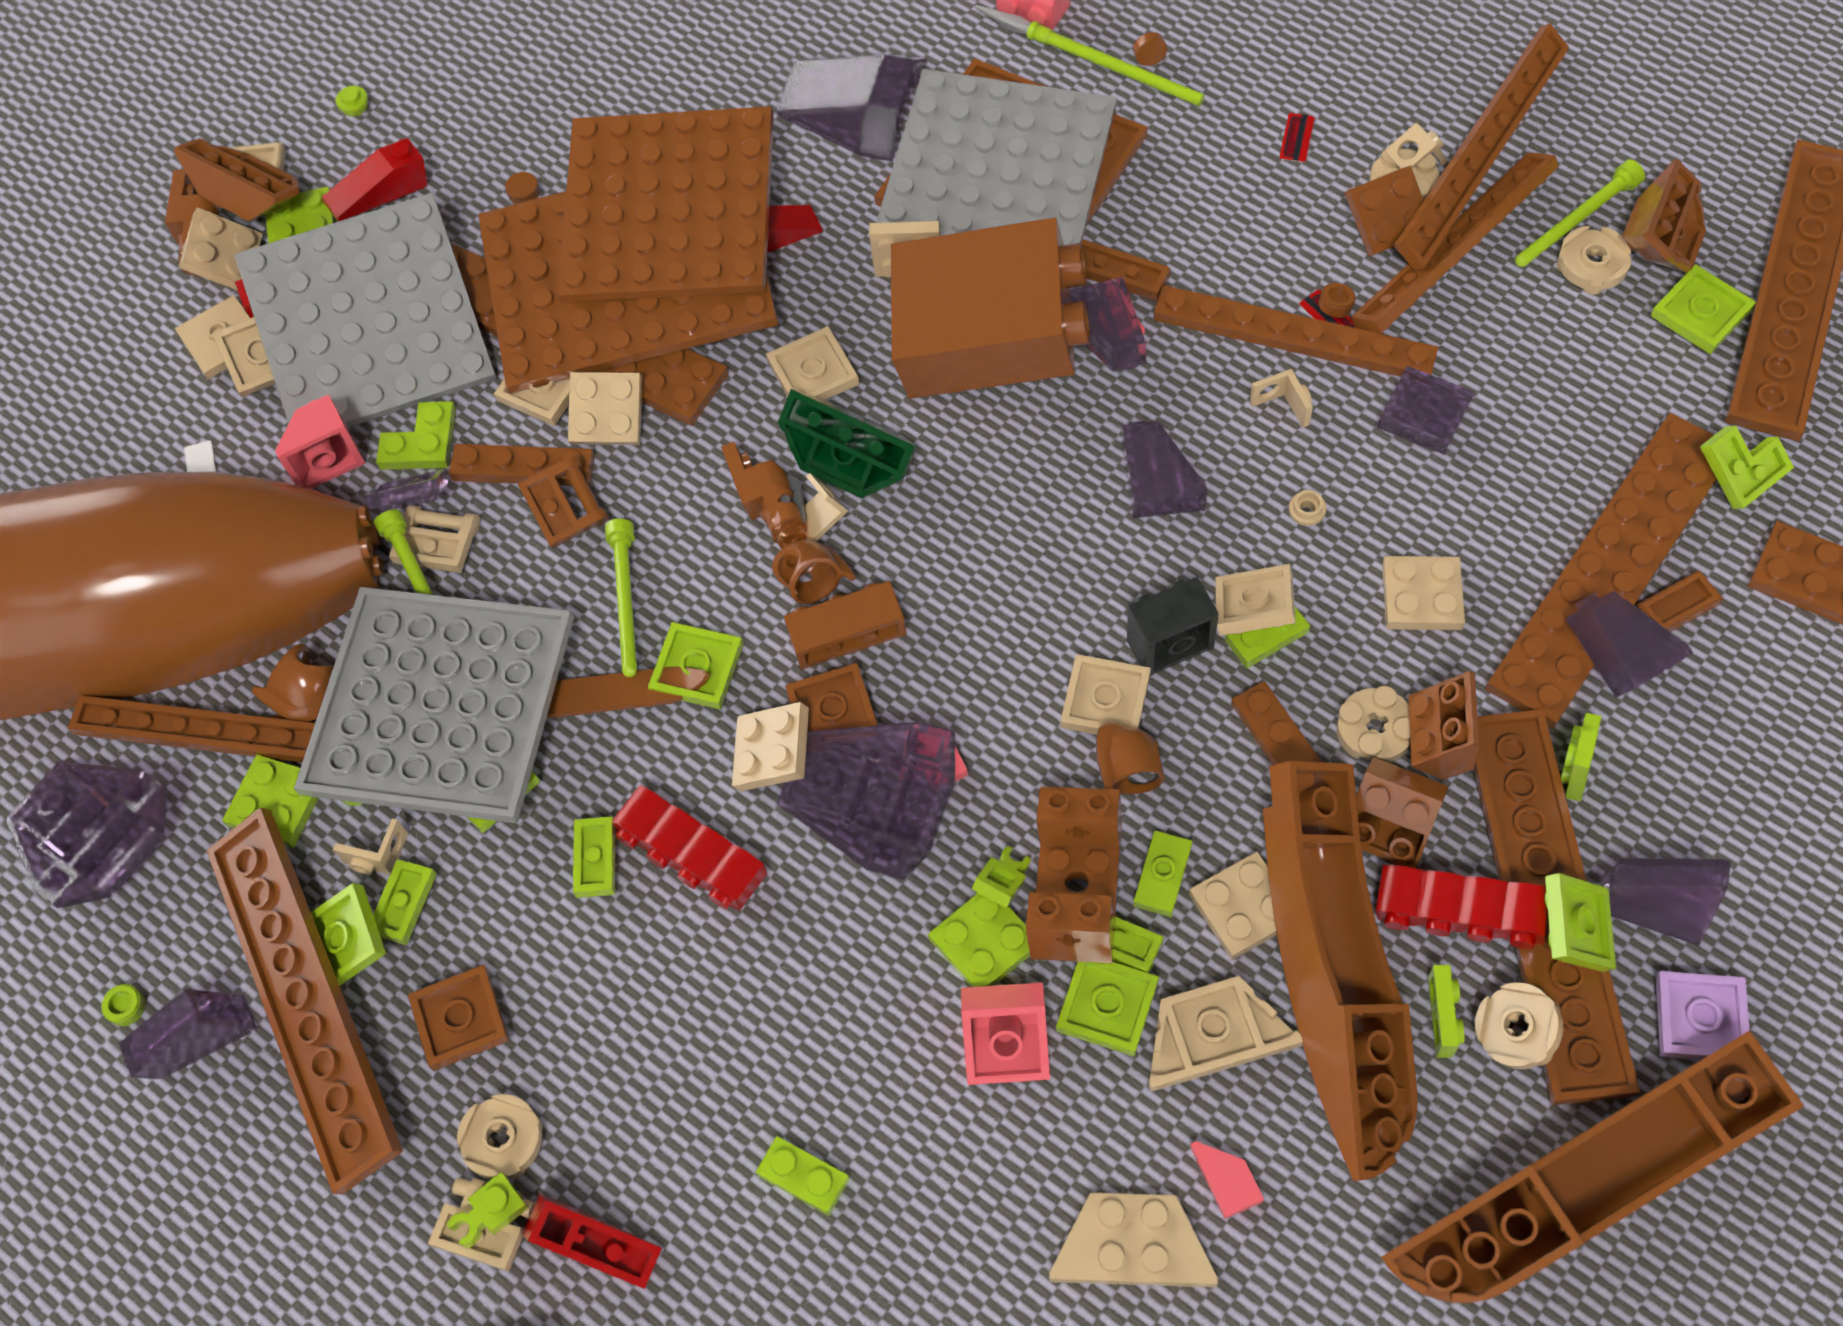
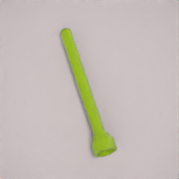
(1625, 177)
(392, 527)
(620, 535)

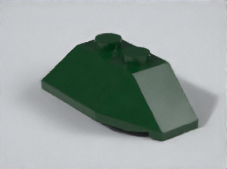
(843, 445)

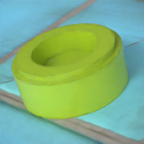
(123, 1005)

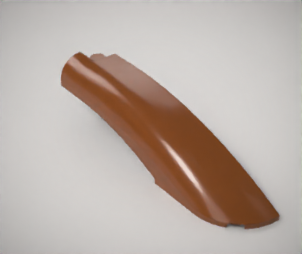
(1336, 965)
(1597, 1177)

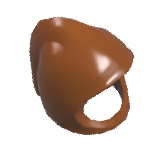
(812, 557)
(295, 686)
(1125, 752)

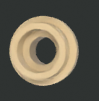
(1311, 500)

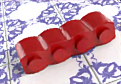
(689, 847)
(1463, 904)

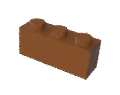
(845, 624)

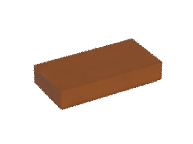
(1681, 602)

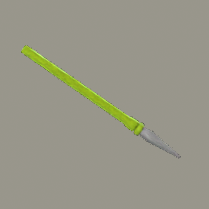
(1047, 36)

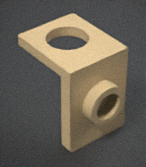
(1427, 144)
(1288, 386)
(822, 510)
(367, 861)

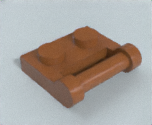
(553, 508)

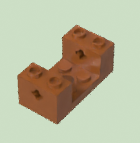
(1077, 841)

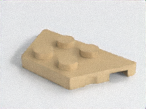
(1215, 1031)
(1133, 1243)

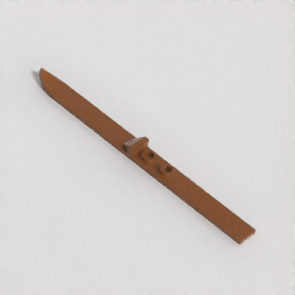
(615, 692)

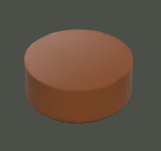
(1150, 49)
(522, 187)
(1337, 300)

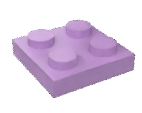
(1699, 1013)

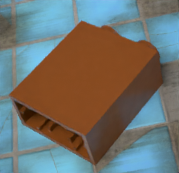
(986, 308)

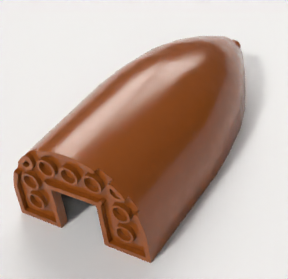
(166, 580)

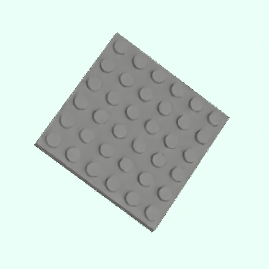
(998, 155)
(366, 313)
(436, 704)

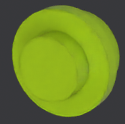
(352, 100)

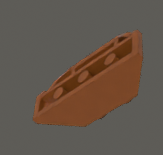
(235, 179)
(1668, 220)

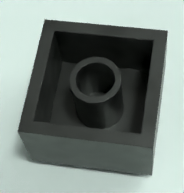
(1172, 625)

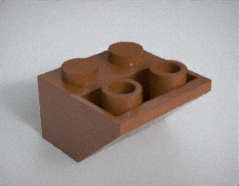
(1445, 727)
(1397, 812)

